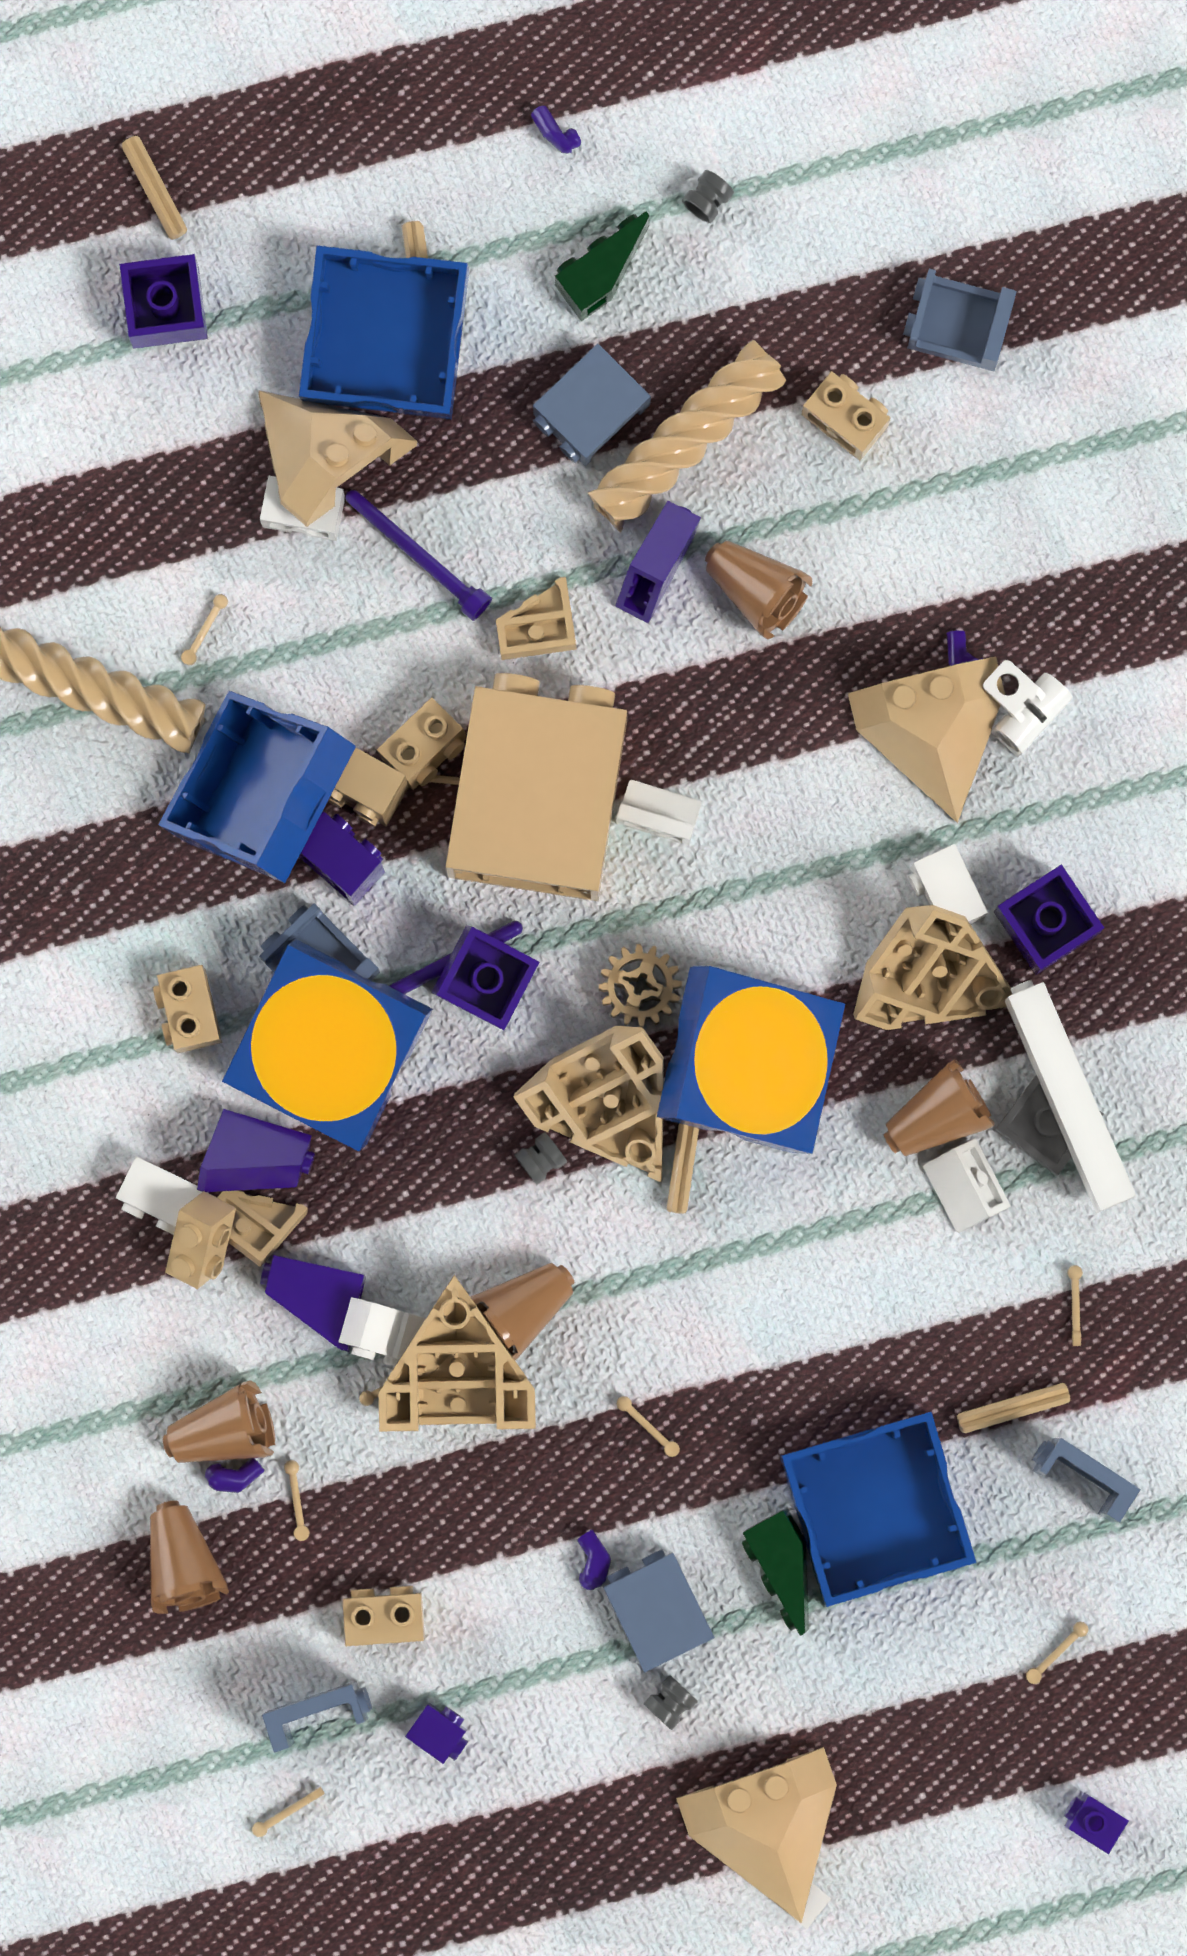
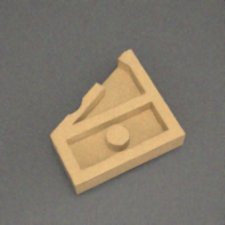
(539, 625)
(260, 1224)

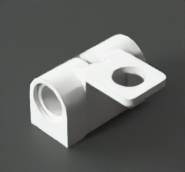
(1029, 708)

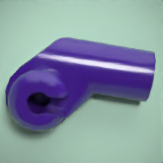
(552, 133)
(957, 648)
(233, 1480)
(597, 1562)

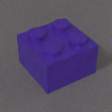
(163, 301)
(341, 859)
(1048, 919)
(485, 977)

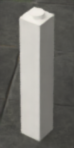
(1069, 1096)

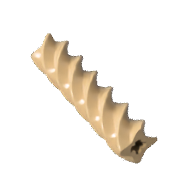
(684, 436)
(88, 687)

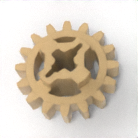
(657, 992)

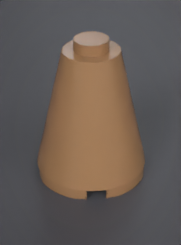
(759, 586)
(939, 1113)
(525, 1305)
(223, 1429)
(181, 1562)

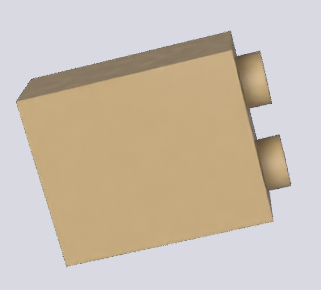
(537, 788)

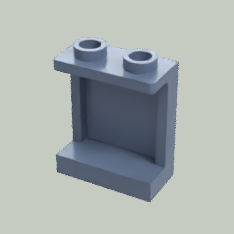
(959, 321)
(589, 405)
(318, 931)
(1121, 1491)
(657, 1610)
(278, 1718)

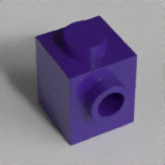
(439, 1733)
(1094, 1822)

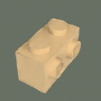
(846, 414)
(423, 744)
(188, 1009)
(200, 1240)
(384, 1617)

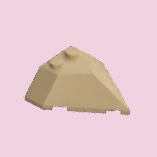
(322, 447)
(932, 727)
(929, 971)
(603, 1097)
(456, 1373)
(768, 1825)

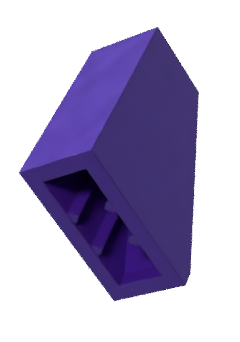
(657, 561)
(253, 1155)
(313, 1293)

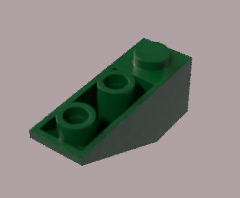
(596, 276)
(783, 1557)

